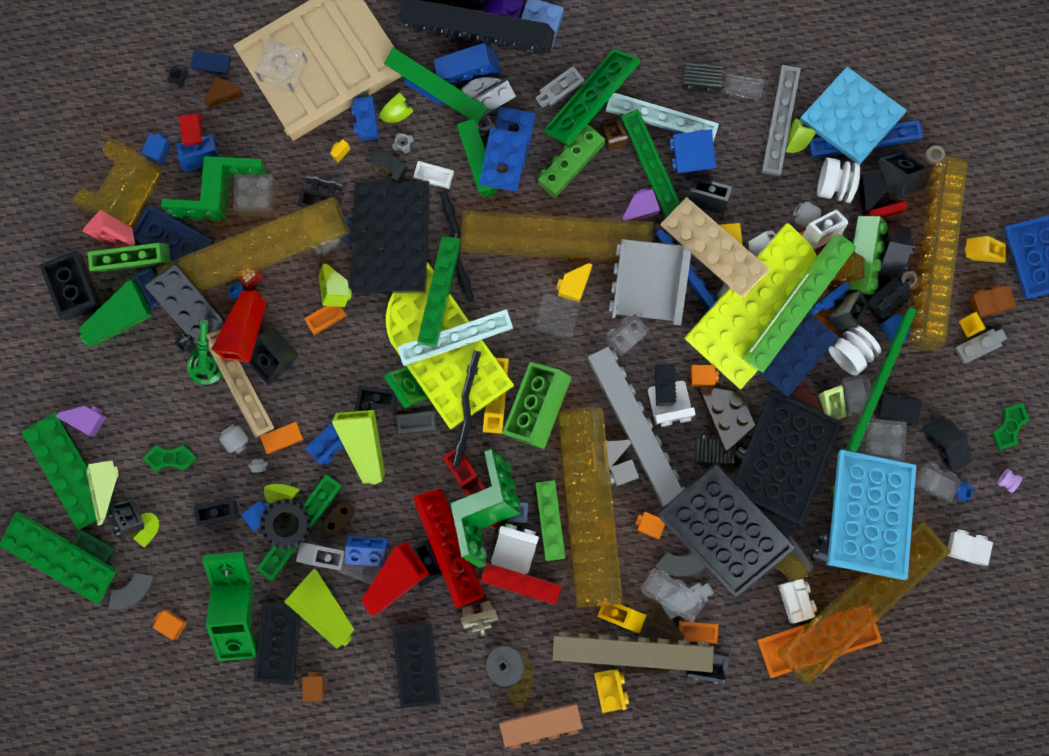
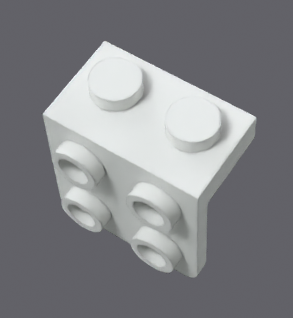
(679, 411)
(514, 549)

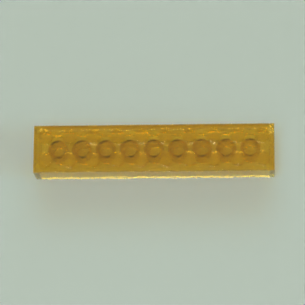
(548, 235)
(264, 245)
(939, 254)
(590, 507)
(858, 609)

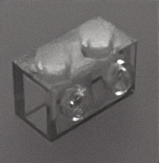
(627, 335)

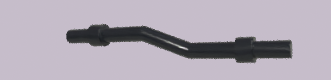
(449, 210)
(461, 446)

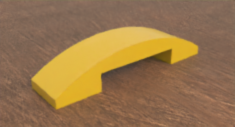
(495, 410)

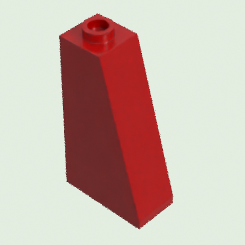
(241, 328)
(394, 579)

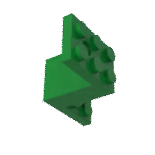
(214, 188)
(485, 509)
(230, 606)

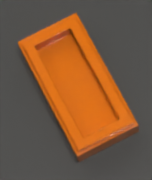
(324, 318)
(281, 438)
(699, 632)

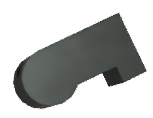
(389, 165)

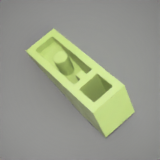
(101, 482)

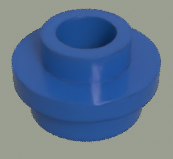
(235, 289)
(964, 491)

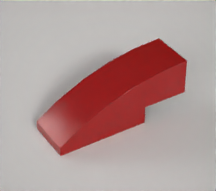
(464, 474)

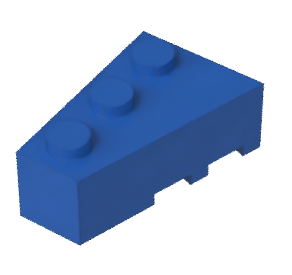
(468, 64)

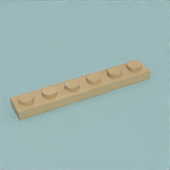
(242, 391)

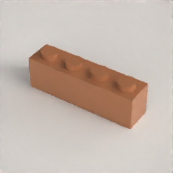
(540, 725)

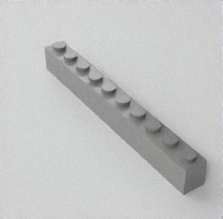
(635, 425)

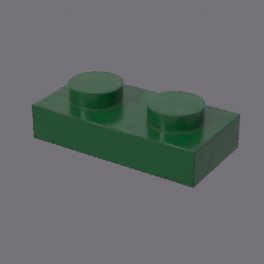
(94, 546)

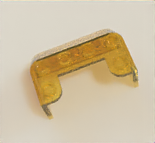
(126, 186)

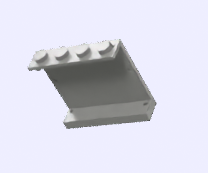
(650, 280)

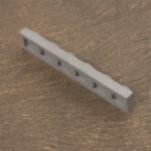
(781, 120)

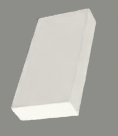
(434, 174)

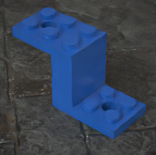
(507, 149)

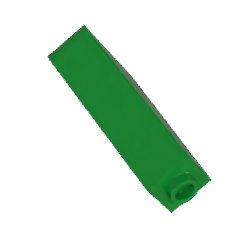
(474, 153)
(117, 315)

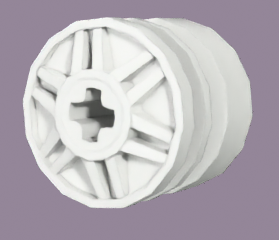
(843, 180)
(854, 350)

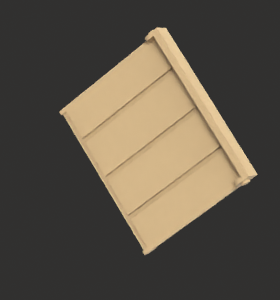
(343, 62)

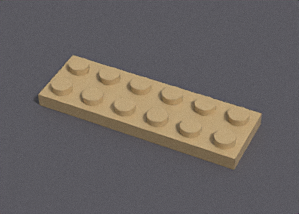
(715, 247)

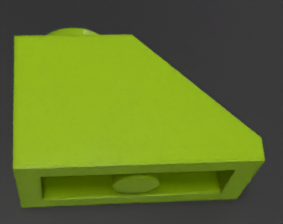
(333, 287)

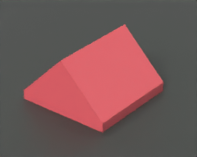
(110, 231)

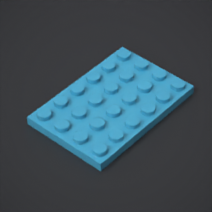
(872, 515)

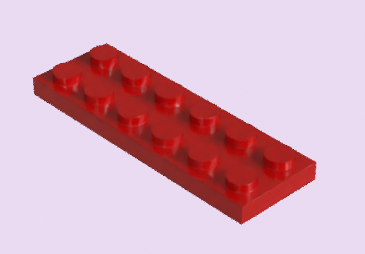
(443, 538)

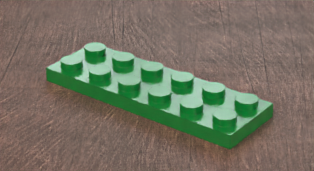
(591, 96)
(63, 468)
(58, 558)

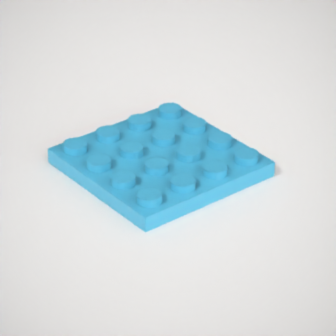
(853, 115)

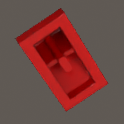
(191, 128)

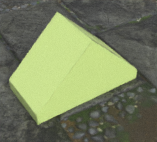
(833, 402)

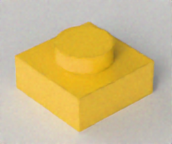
(339, 150)
(972, 324)

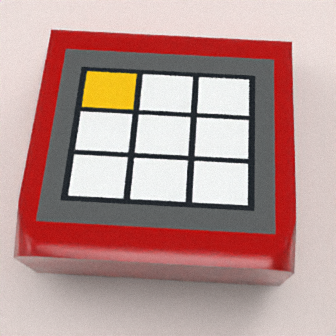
(251, 280)

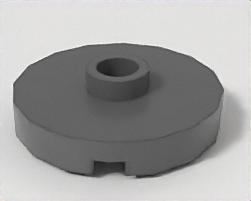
(514, 666)

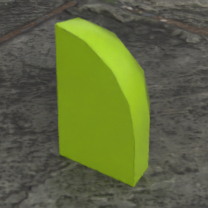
(396, 110)
(798, 137)
(280, 491)
(151, 527)

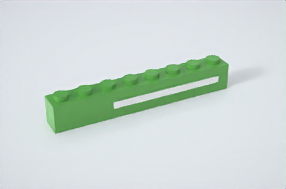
(799, 302)

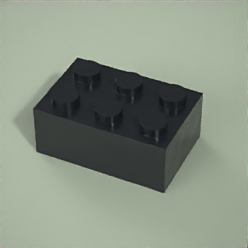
(70, 285)

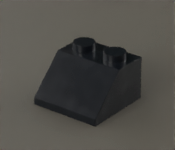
(904, 173)
(271, 355)

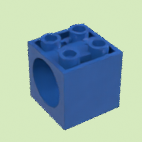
(693, 151)

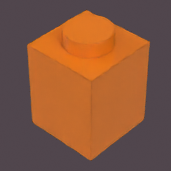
(703, 375)
(649, 525)
(169, 624)

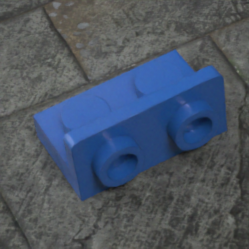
(192, 156)
(325, 445)
(365, 551)

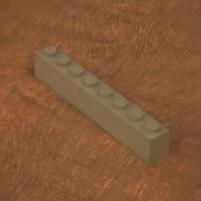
(633, 652)

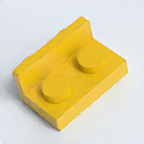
(610, 690)

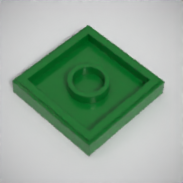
(405, 387)

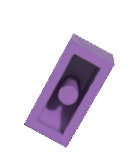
(642, 206)
(84, 419)

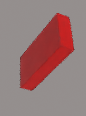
(888, 211)

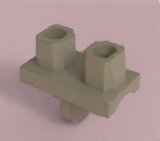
(481, 620)

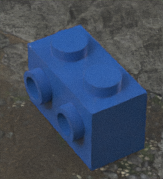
(366, 118)

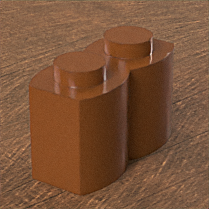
(993, 301)

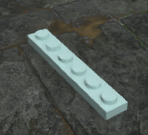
(659, 116)
(457, 337)

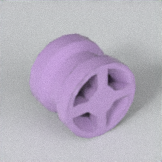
(1009, 480)

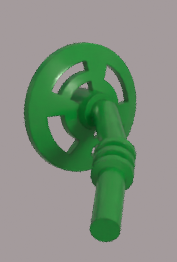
(205, 362)

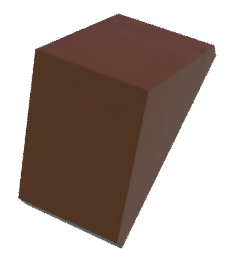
(221, 93)
(614, 134)

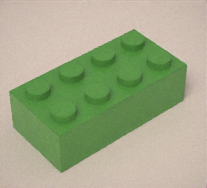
(537, 405)

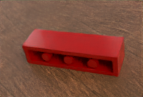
(521, 583)

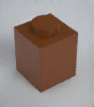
(313, 687)

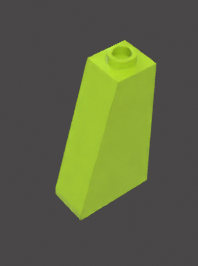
(361, 440)
(320, 609)

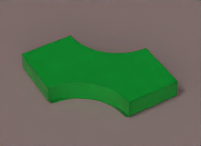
(1007, 433)
(160, 458)

